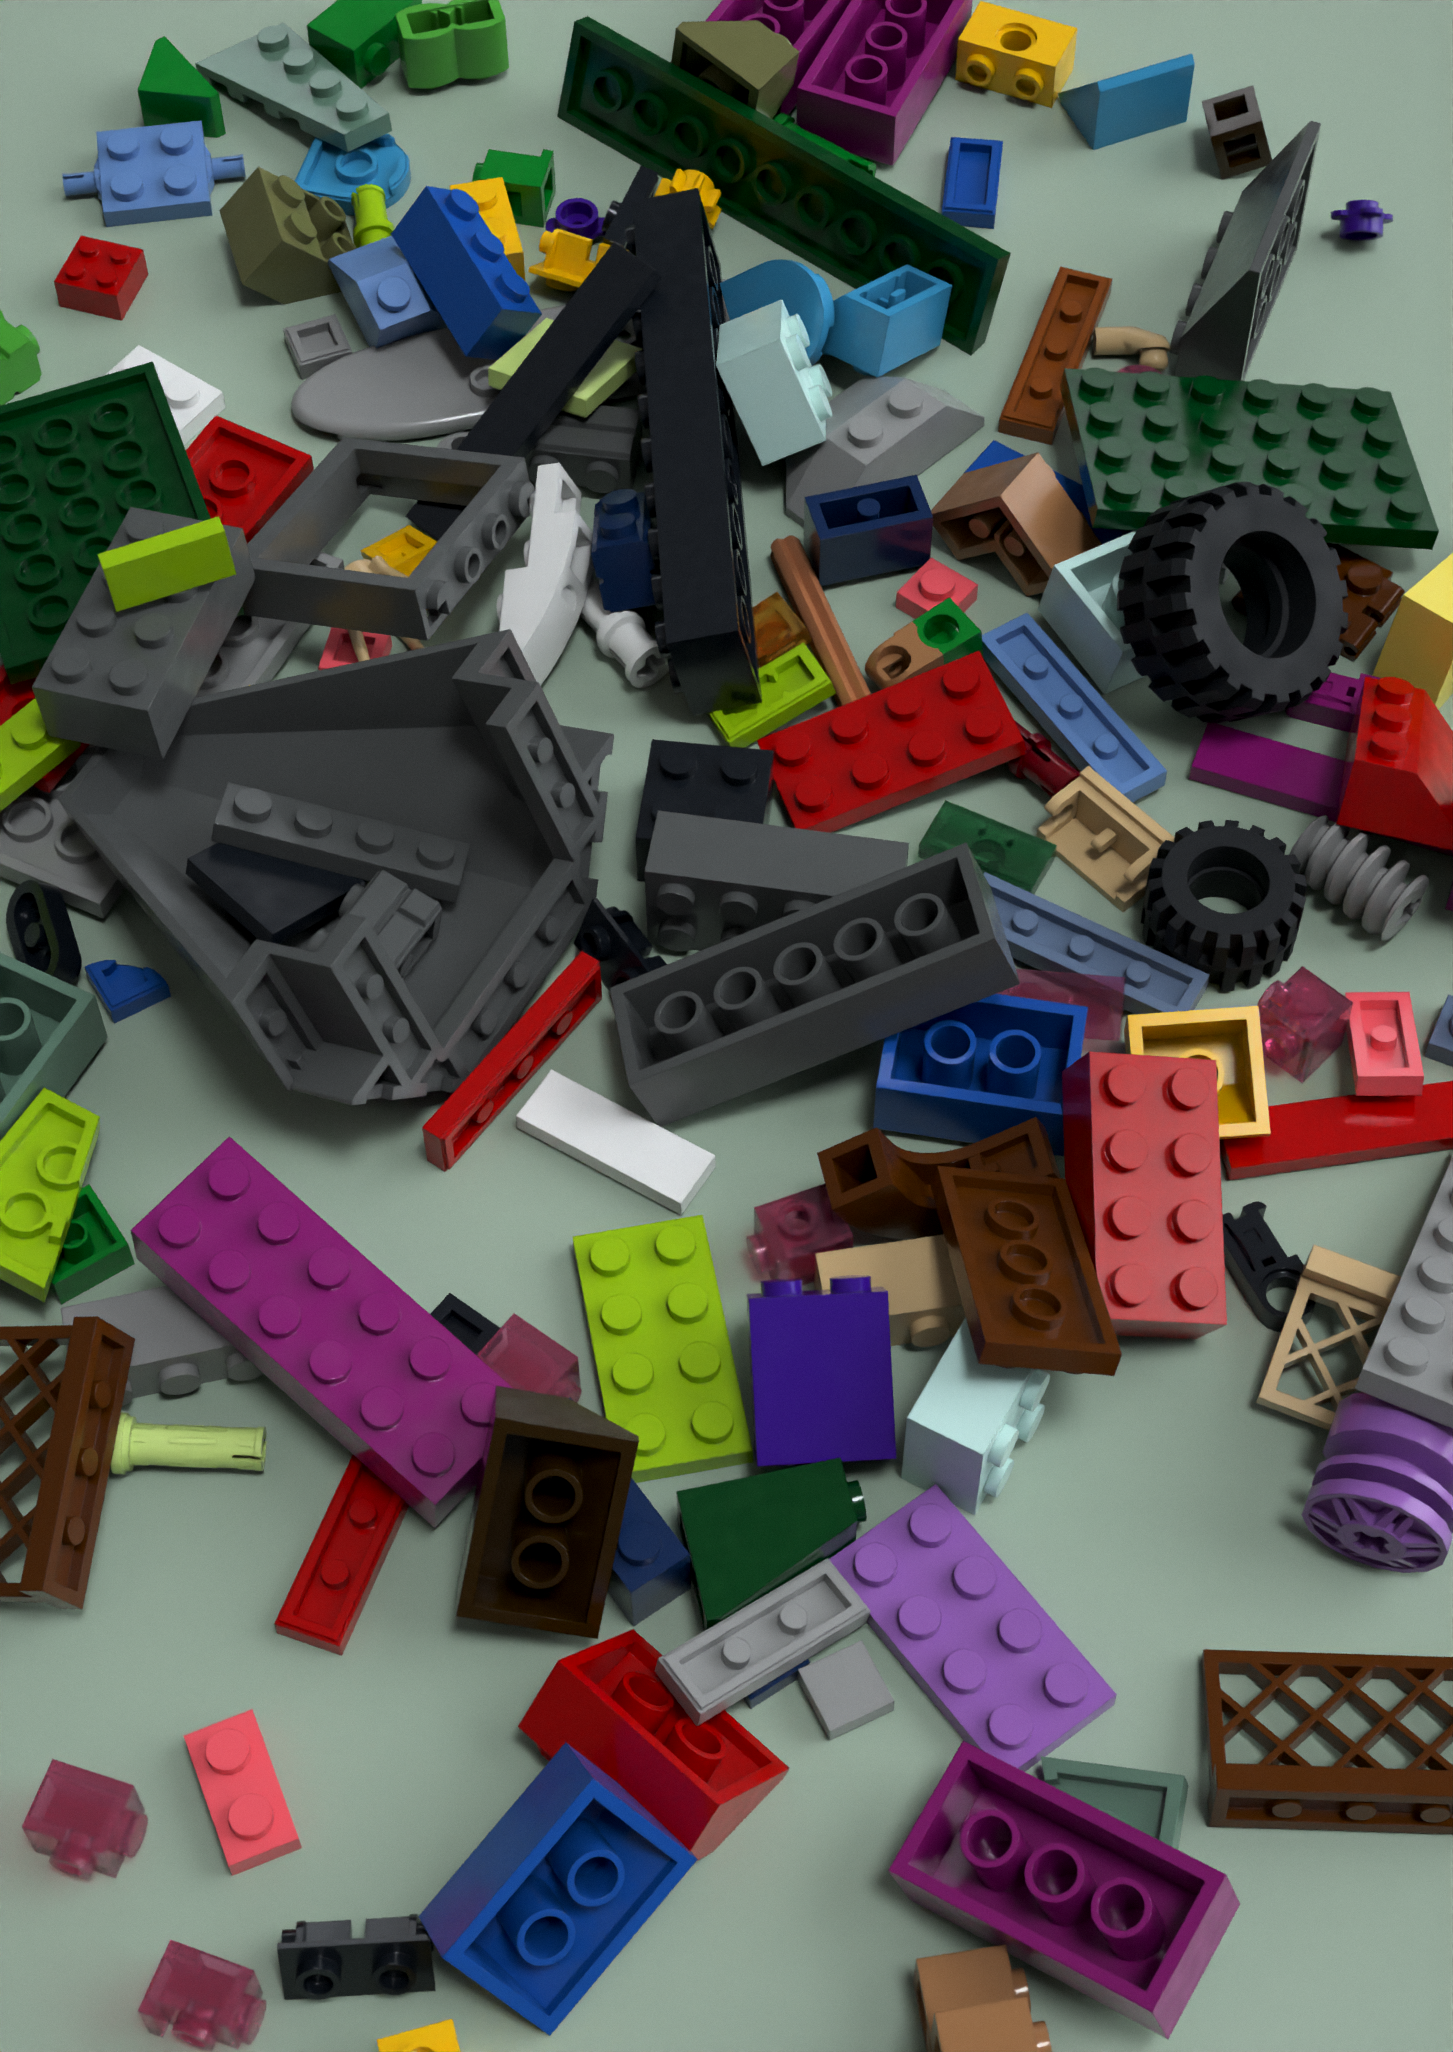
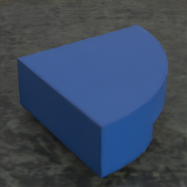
(126, 988)

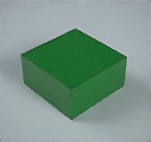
(91, 1249)

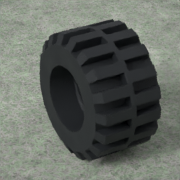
(1231, 866)

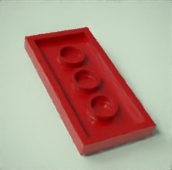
(893, 746)

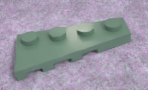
(298, 84)

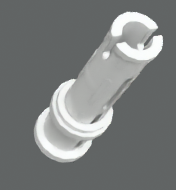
(624, 638)

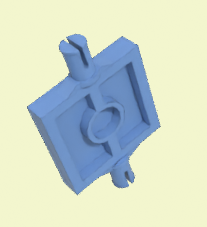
(154, 174)

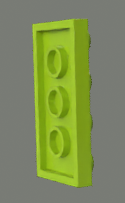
(663, 1346)

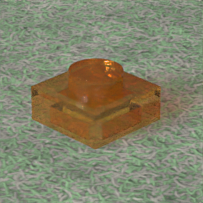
(777, 629)

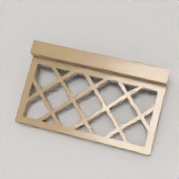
(1349, 1289)

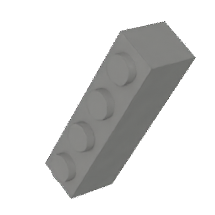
(171, 1346)

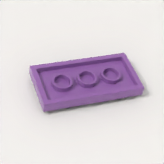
(972, 1633)

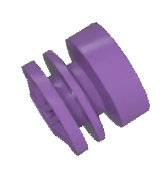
(1384, 1487)

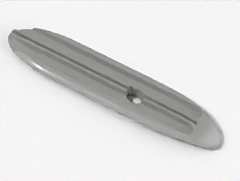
(411, 388)

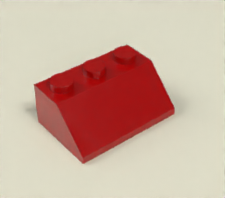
(1398, 765)
(637, 1732)

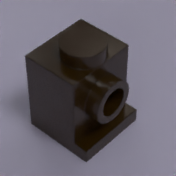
(1237, 132)

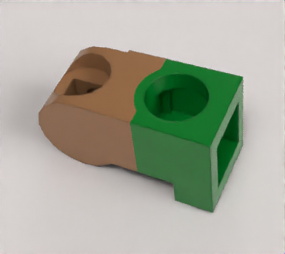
(924, 645)

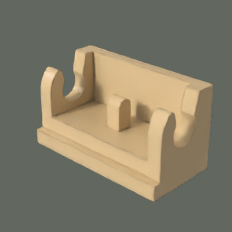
(1103, 837)

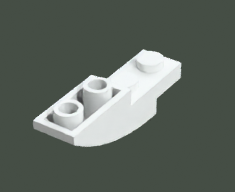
(549, 593)

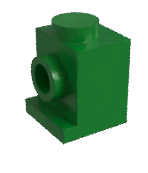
(527, 181)

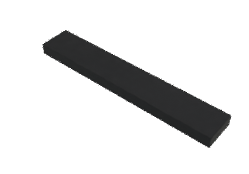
(552, 369)

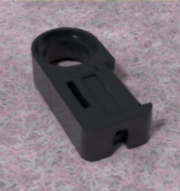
(1260, 1264)

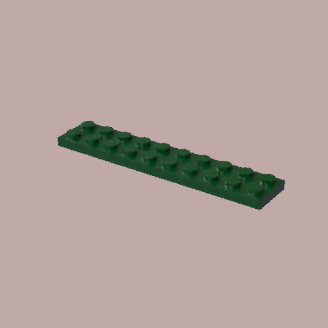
(774, 177)

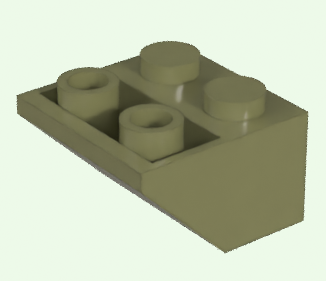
(284, 237)

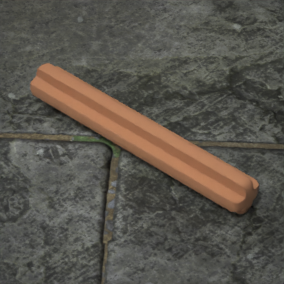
(816, 614)

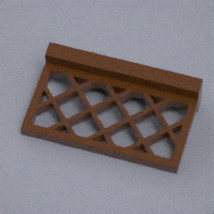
(71, 1463)
(1338, 1795)

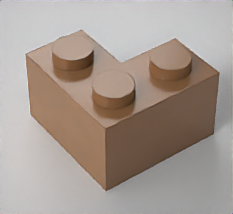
(1017, 514)
(976, 2004)

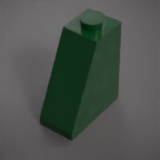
(764, 1532)

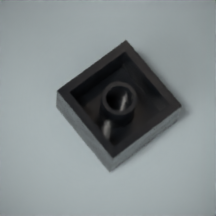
(703, 782)

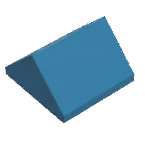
(1131, 102)

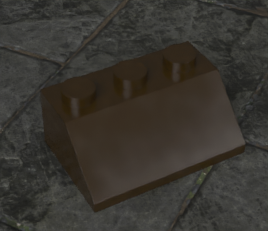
(545, 1515)

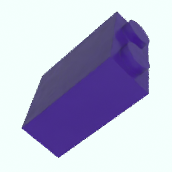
(821, 1372)

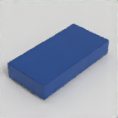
(972, 181)

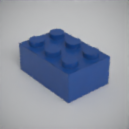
(980, 1070)

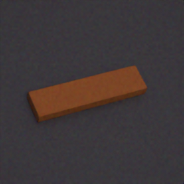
(1058, 342)

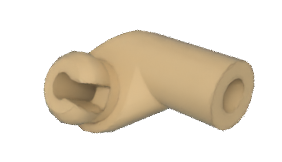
(1132, 340)

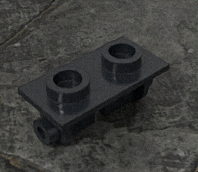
(616, 943)
(326, 1962)

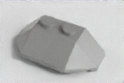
(876, 435)

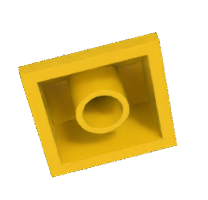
(1221, 1035)

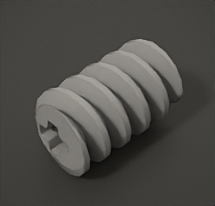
(1358, 878)

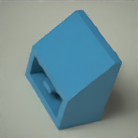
(889, 321)

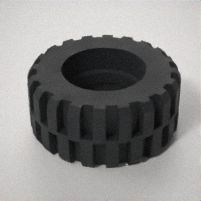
(1287, 592)

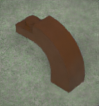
(890, 1190)

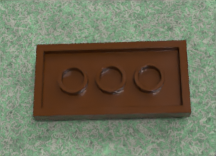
(1024, 1272)

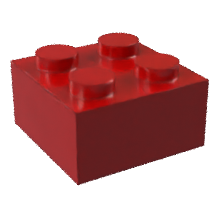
(101, 278)

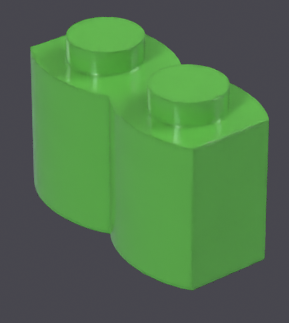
(451, 42)

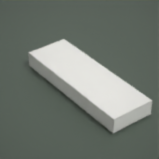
(616, 1141)

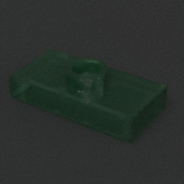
(995, 846)

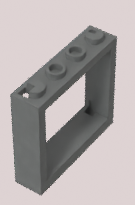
(292, 590)

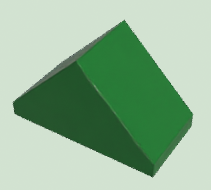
(177, 92)

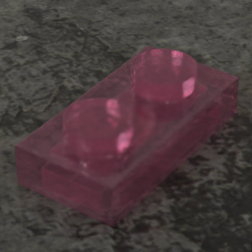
(1099, 993)

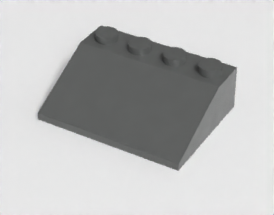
(1247, 267)

